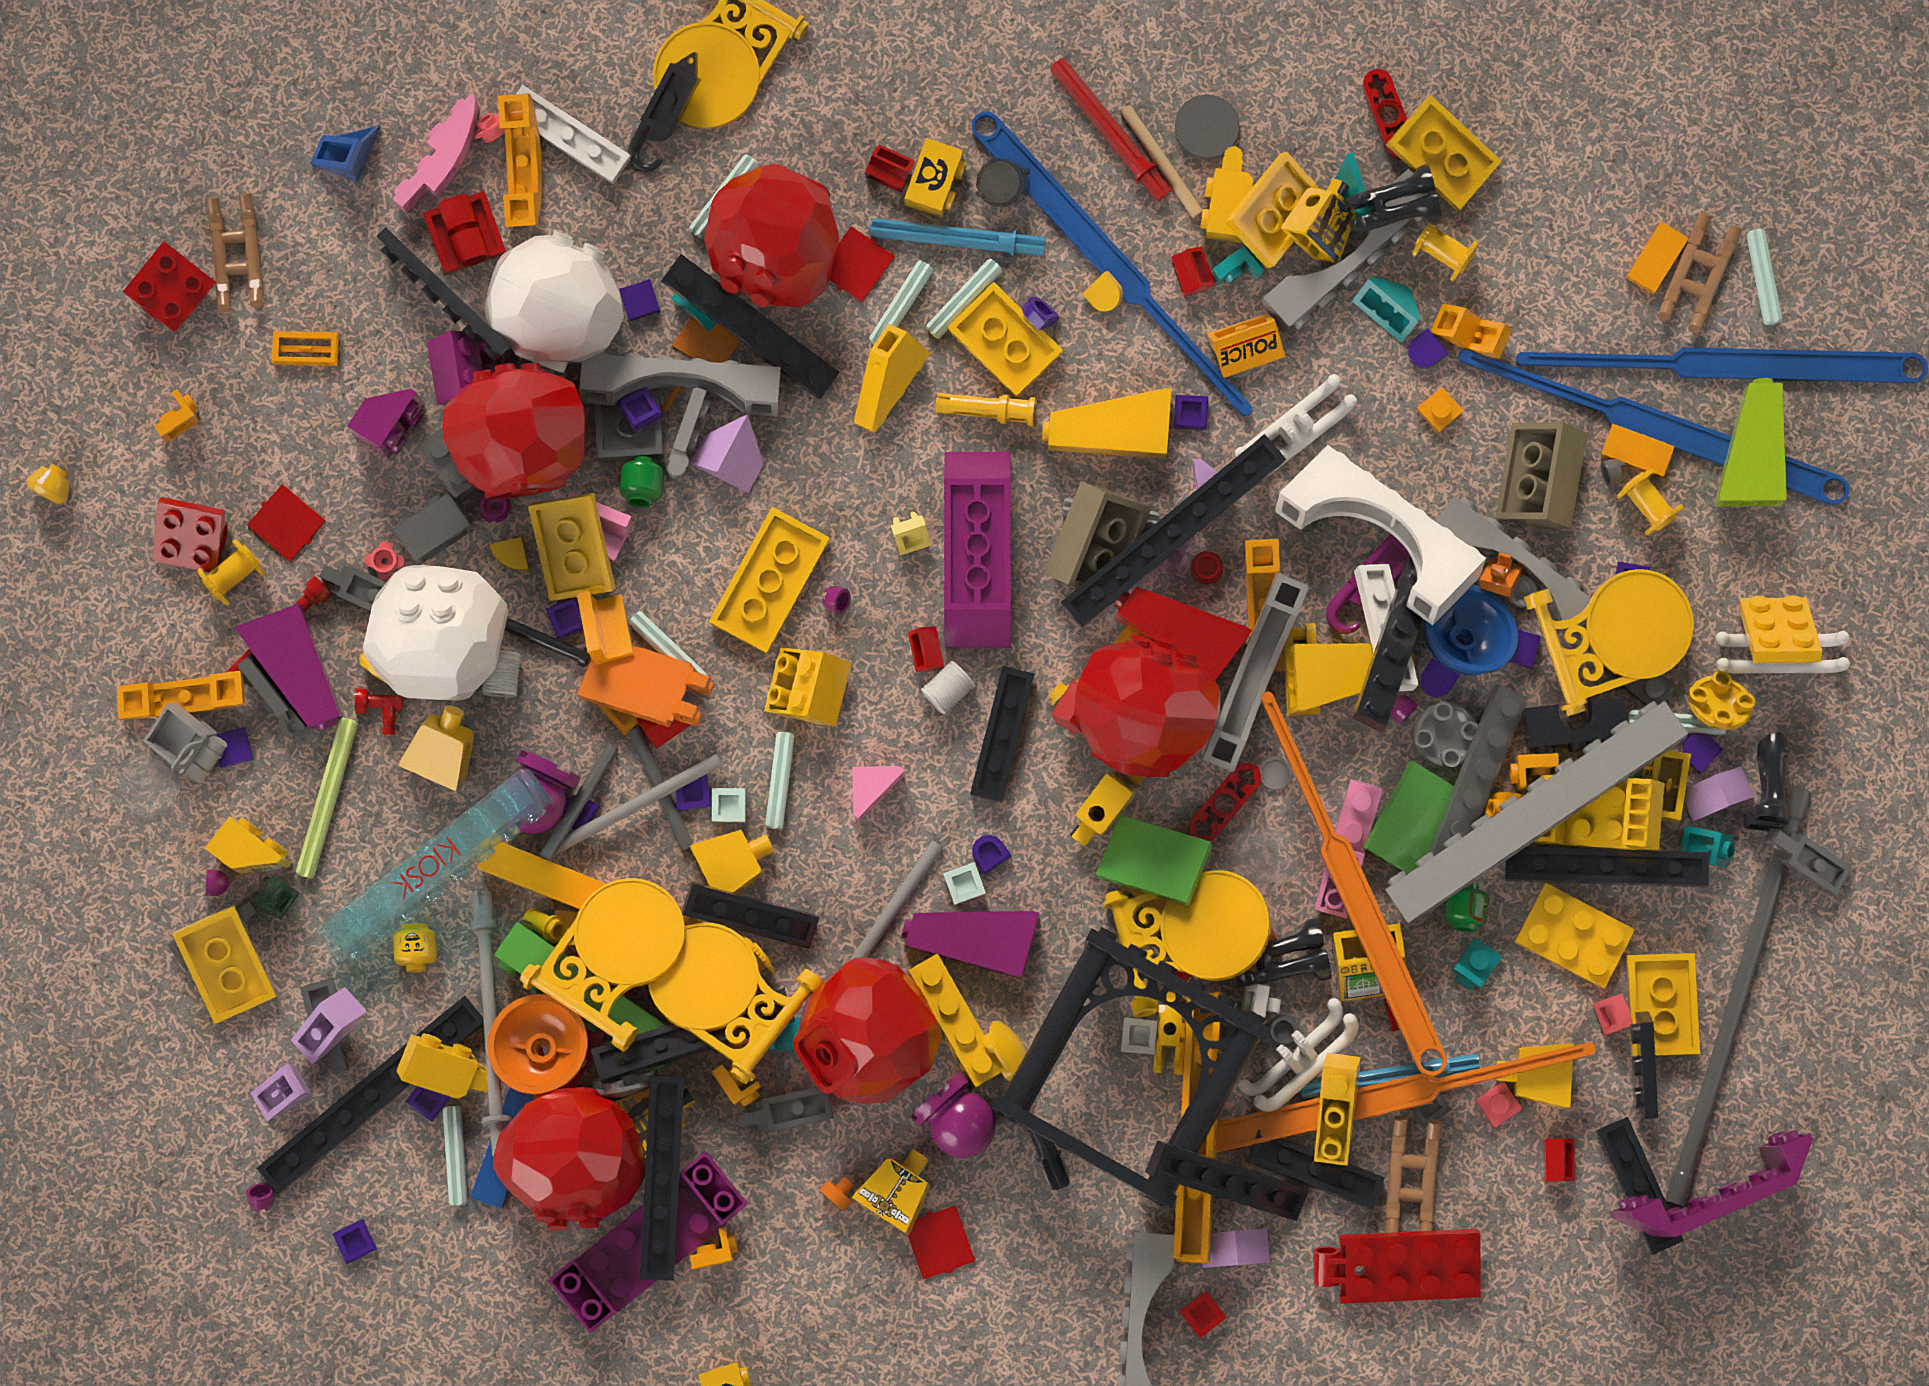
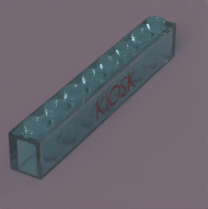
(435, 865)

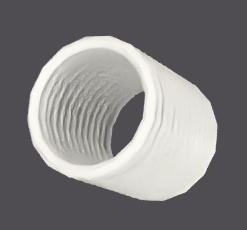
(504, 677)
(948, 687)

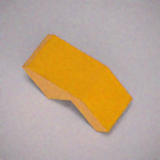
(1470, 332)

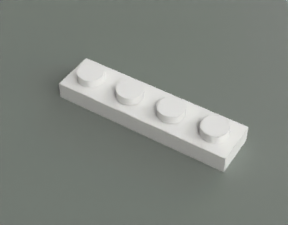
(577, 139)
(1376, 594)

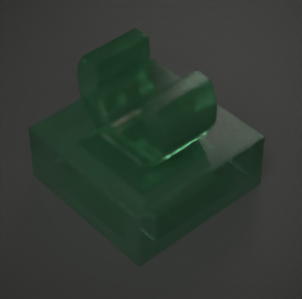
(276, 897)

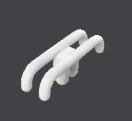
(1298, 427)
(1748, 666)
(1302, 1059)

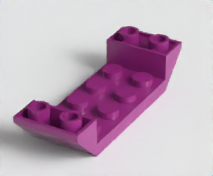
(977, 550)
(1784, 1160)
(609, 1271)

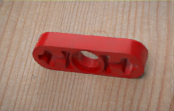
(1372, 95)
(1233, 778)

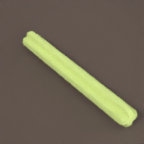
(327, 798)

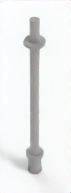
(484, 927)

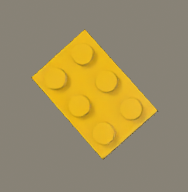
(1454, 154)
(1266, 208)
(1004, 340)
(571, 546)
(1780, 629)
(1574, 935)
(224, 964)
(1669, 992)

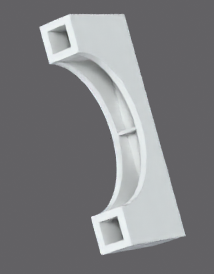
(1340, 488)

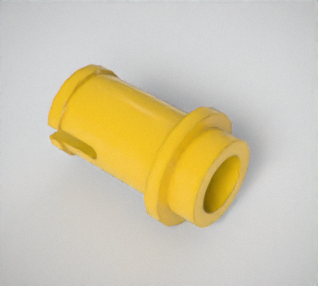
(550, 927)

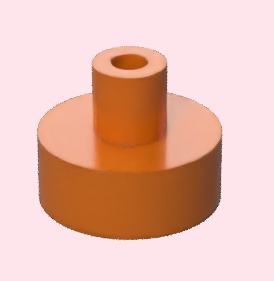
(838, 1193)

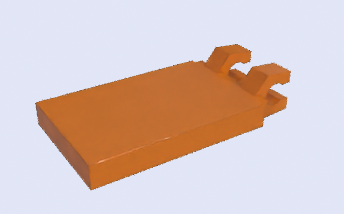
(646, 687)

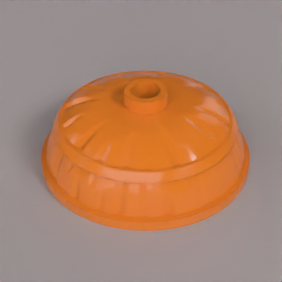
(525, 1028)

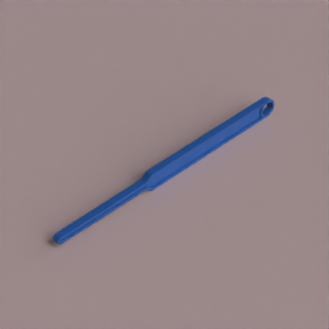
(1098, 248)
(1749, 364)
(1661, 426)

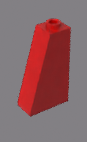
(1207, 635)

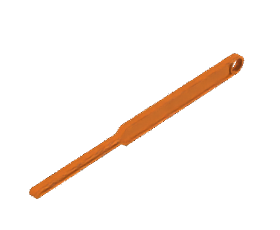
(1363, 910)
(1378, 1099)

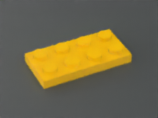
(769, 580)

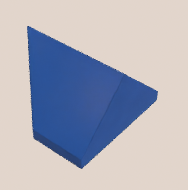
(345, 153)

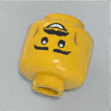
(415, 947)

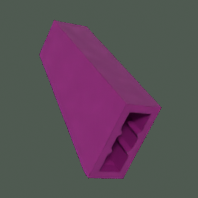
(293, 661)
(980, 939)

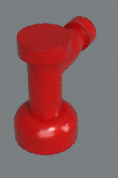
(388, 703)

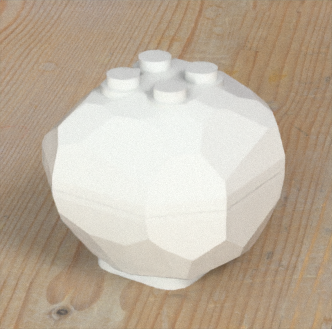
(554, 301)
(435, 632)

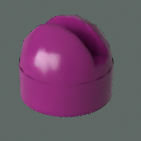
(835, 595)
(1403, 708)
(216, 882)
(260, 1190)

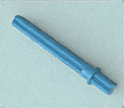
(958, 237)
(1366, 1078)

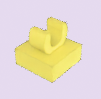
(910, 534)

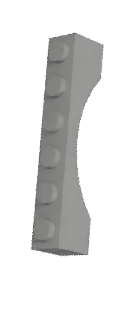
(1299, 295)
(748, 387)
(1488, 538)
(1254, 671)
(1151, 1264)

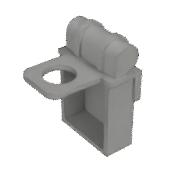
(185, 742)

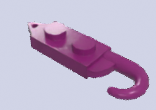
(1389, 552)

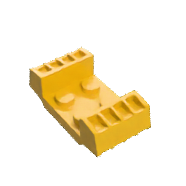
(1619, 819)

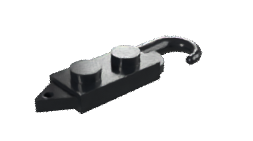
(665, 109)

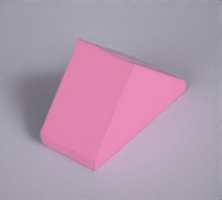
(871, 785)

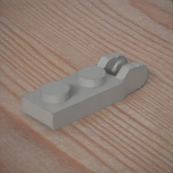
(687, 435)

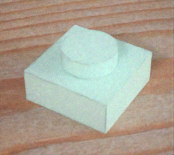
(728, 805)
(964, 883)

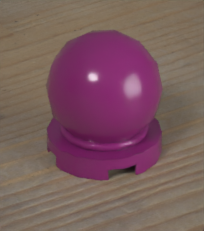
(554, 783)
(958, 1120)

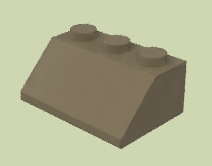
(1541, 475)
(1094, 533)

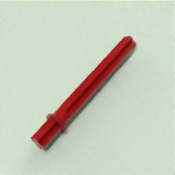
(1111, 130)

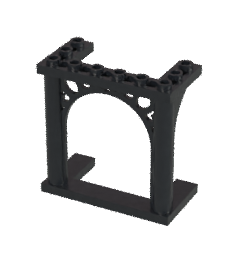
(1096, 960)

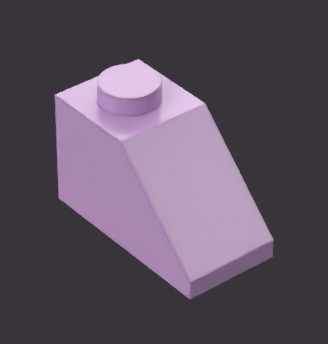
(328, 1025)

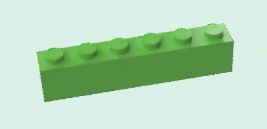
(526, 947)

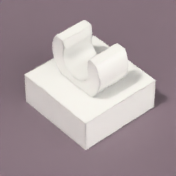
(1257, 1000)

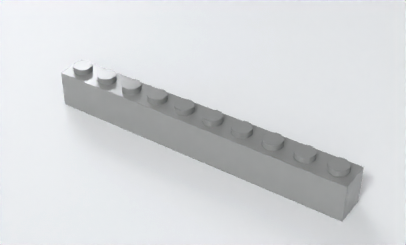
(1536, 812)

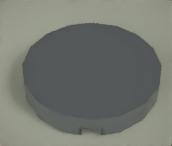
(1206, 126)

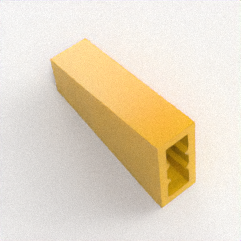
(1117, 427)
(1325, 673)

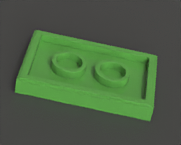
(1409, 818)
(1154, 860)

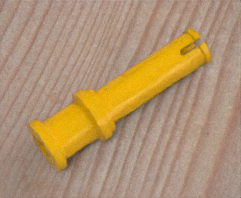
(1002, 409)

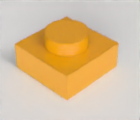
(1440, 410)

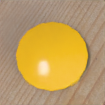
(1720, 702)
(1006, 1046)

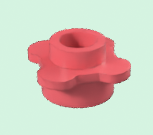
(488, 128)
(375, 560)

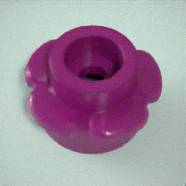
(498, 515)

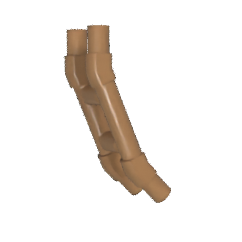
(221, 238)
(1716, 263)
(1399, 1161)

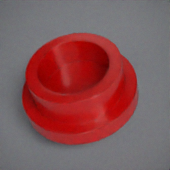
(1206, 567)

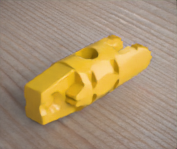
(1166, 1018)

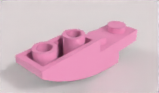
(450, 146)
(1355, 825)

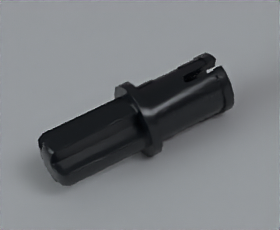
(1050, 1161)

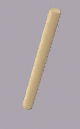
(1161, 161)

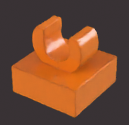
(1501, 575)

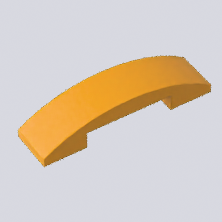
(523, 160)
(1261, 566)
(194, 695)

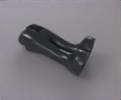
(1419, 183)
(1773, 809)
(1314, 963)

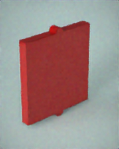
(858, 264)
(286, 522)
(940, 1242)

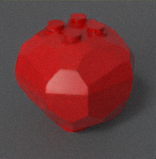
(772, 236)
(516, 431)
(1146, 706)
(867, 1032)
(571, 1157)

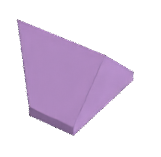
(731, 454)

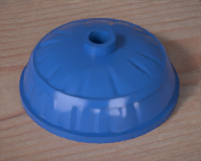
(1483, 628)

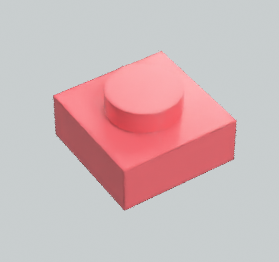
(1613, 1014)
(1498, 1104)

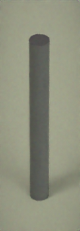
(656, 778)
(579, 802)

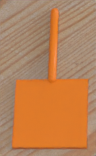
(699, 343)

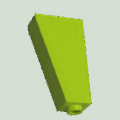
(1756, 454)

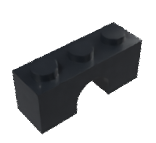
(1546, 730)

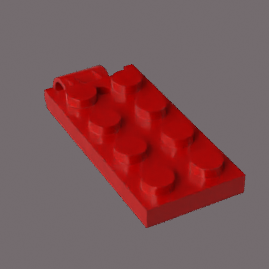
(1402, 1266)

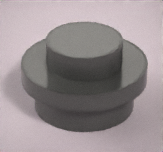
(1281, 1030)

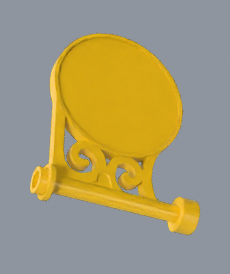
(727, 59)
(1634, 626)
(625, 938)
(1209, 939)
(716, 986)

